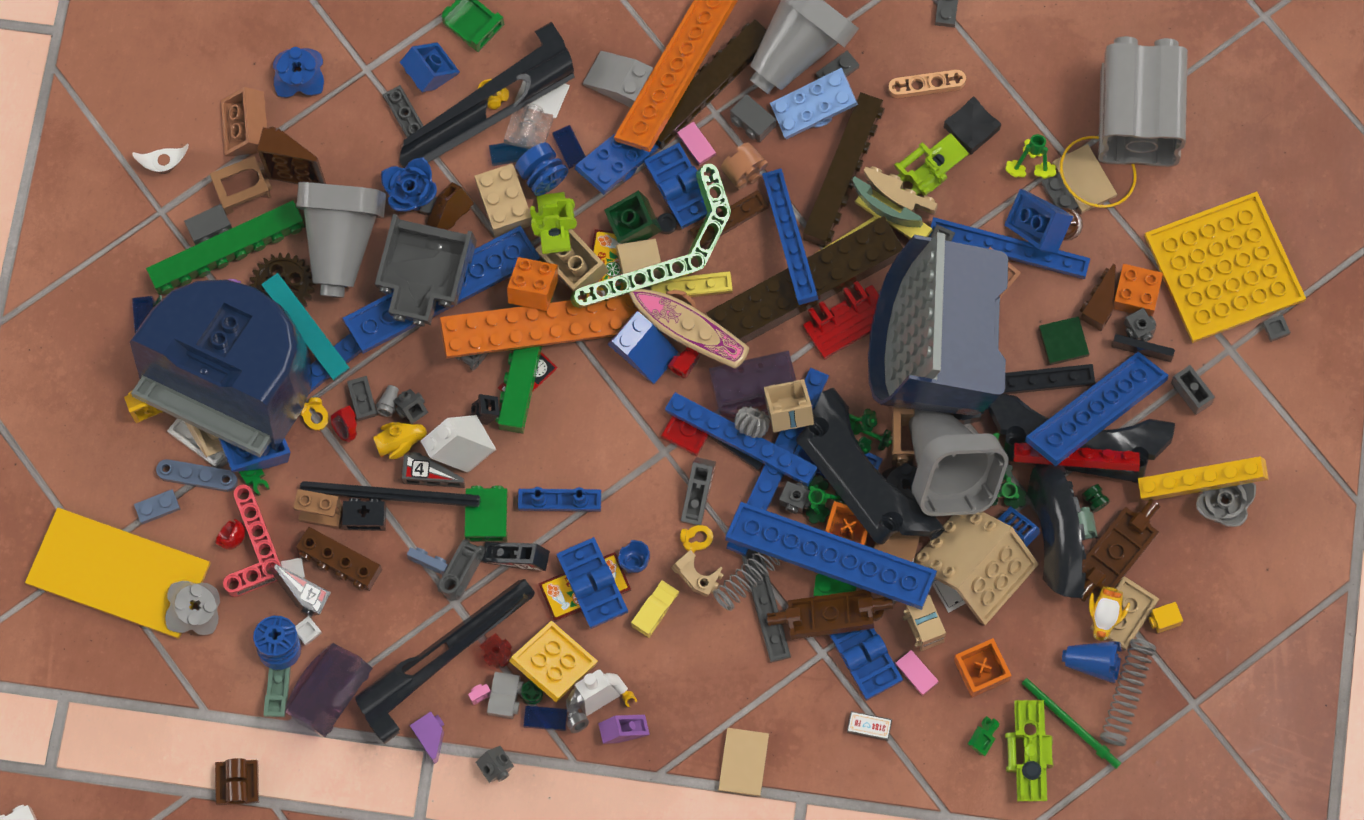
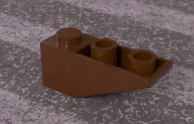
(449, 207)
(1101, 305)

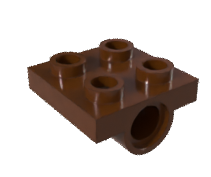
(237, 781)

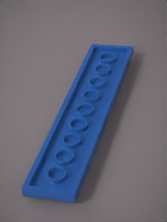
(489, 266)
(831, 555)

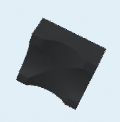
(972, 125)

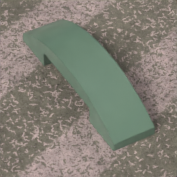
(905, 218)
(277, 692)

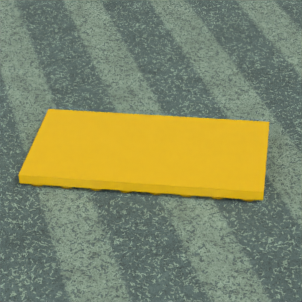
(112, 570)

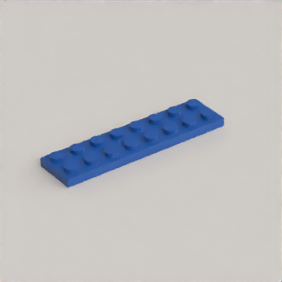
(1096, 408)

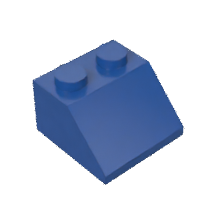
(429, 66)

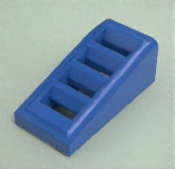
(1033, 530)

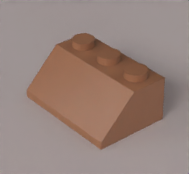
(243, 121)

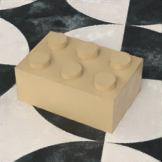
(503, 199)
(578, 266)

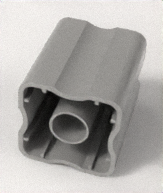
(1143, 103)

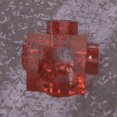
(493, 645)

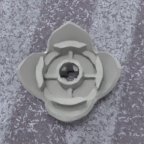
(1229, 514)
(181, 618)

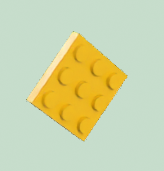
(553, 661)

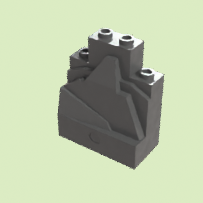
(422, 269)

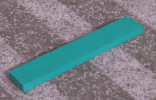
(309, 330)

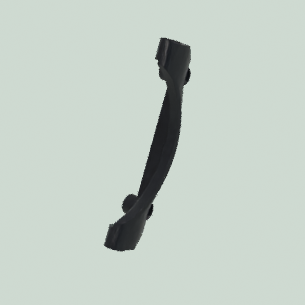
(1148, 437)
(861, 486)

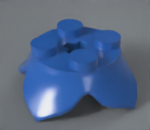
(308, 80)
(398, 179)

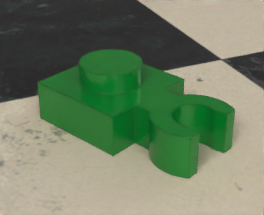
(254, 477)

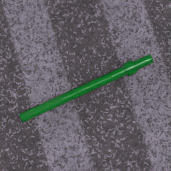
(1101, 751)

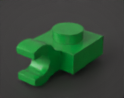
(982, 738)

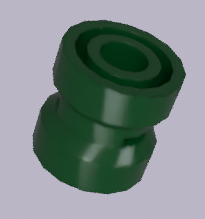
(1095, 498)
(528, 692)

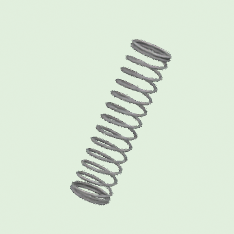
(730, 605)
(1121, 738)

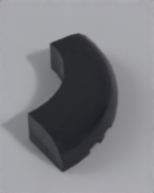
(1060, 528)

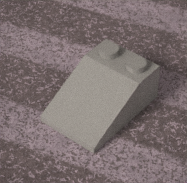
(618, 77)

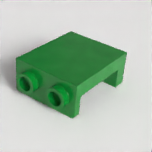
(472, 22)
(488, 520)

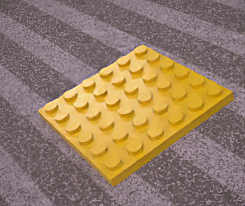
(1225, 267)

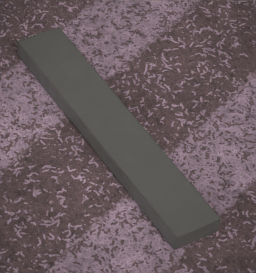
(766, 603)

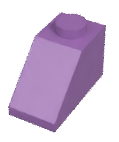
(623, 728)
(430, 734)

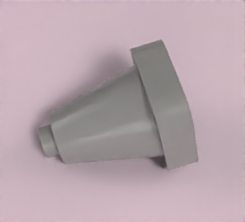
(796, 40)
(338, 231)
(955, 467)

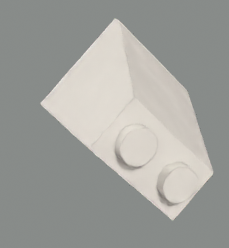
(459, 443)

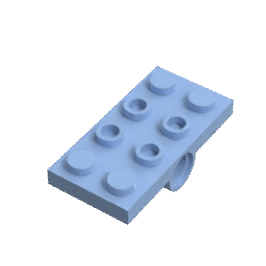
(814, 104)

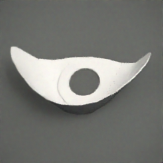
(150, 159)

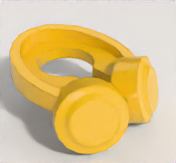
(494, 102)
(316, 404)
(687, 534)

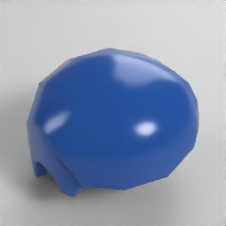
(634, 557)

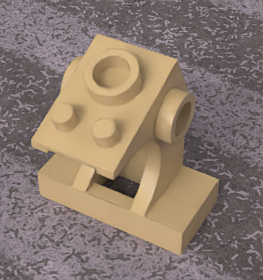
(687, 572)

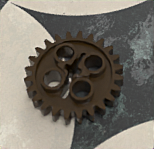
(291, 269)

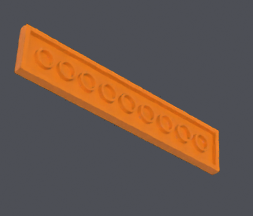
(673, 73)
(533, 327)

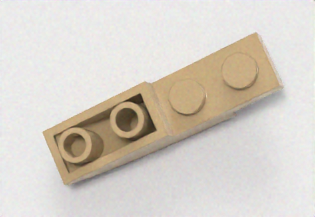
(891, 188)

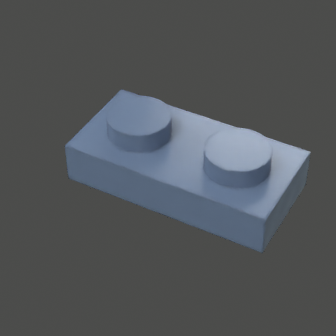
(157, 506)
(420, 557)

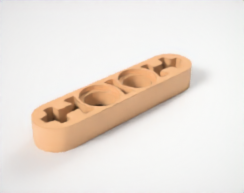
(926, 80)

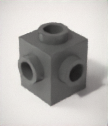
(1140, 325)
(410, 406)
(794, 491)
(495, 764)

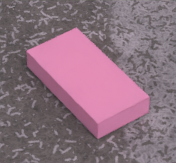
(696, 143)
(916, 672)

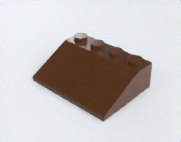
(287, 159)

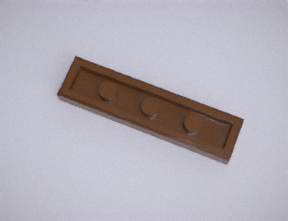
(740, 213)

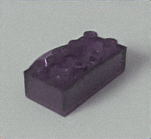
(746, 383)
(326, 688)

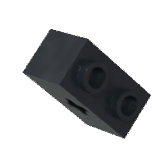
(373, 521)

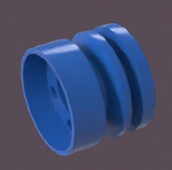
(541, 169)
(281, 652)

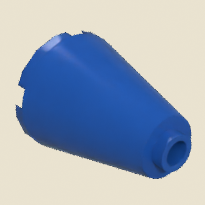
(1095, 659)

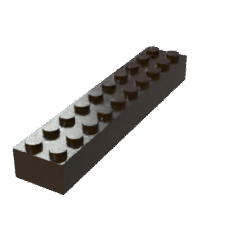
(832, 271)

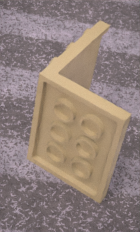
(979, 561)

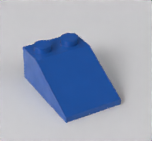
(1038, 221)
(643, 347)
(242, 460)

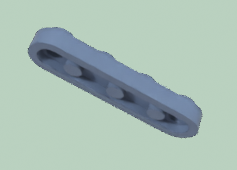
(197, 475)

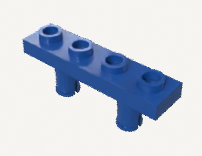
(559, 499)

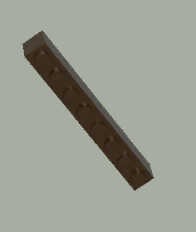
(713, 79)
(843, 169)

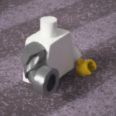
(592, 694)

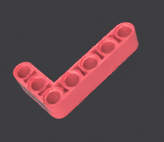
(258, 543)

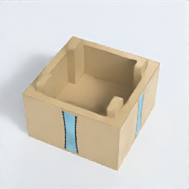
(788, 405)
(925, 625)

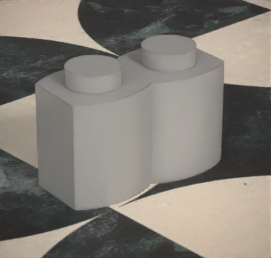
(504, 695)

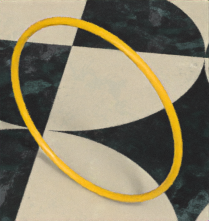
(1080, 199)

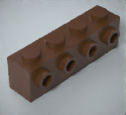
(338, 558)

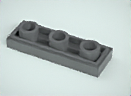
(400, 104)

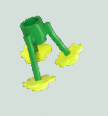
(1034, 147)

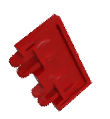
(843, 323)

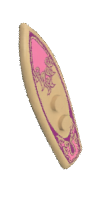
(690, 327)

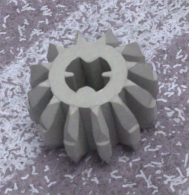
(752, 422)

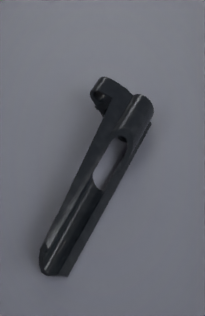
(542, 72)
(396, 686)

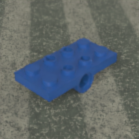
(612, 163)
(678, 184)
(592, 583)
(867, 661)

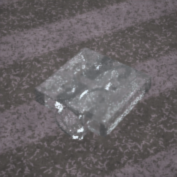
(528, 127)

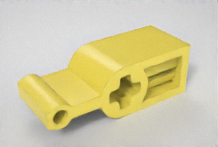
(654, 609)

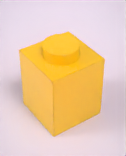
(1165, 617)

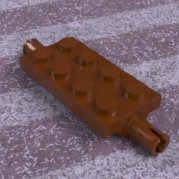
(1119, 548)
(830, 614)

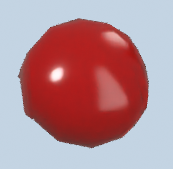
(231, 535)

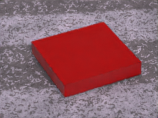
(684, 436)

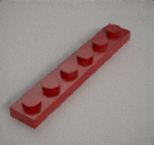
(1083, 458)

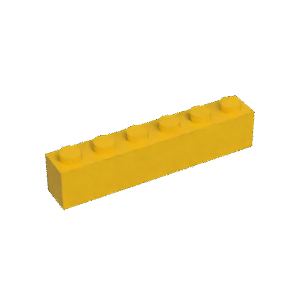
(1203, 478)

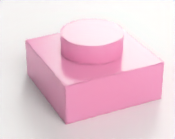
(479, 693)

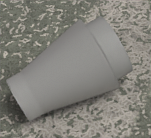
(386, 405)

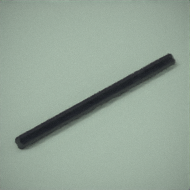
(392, 494)

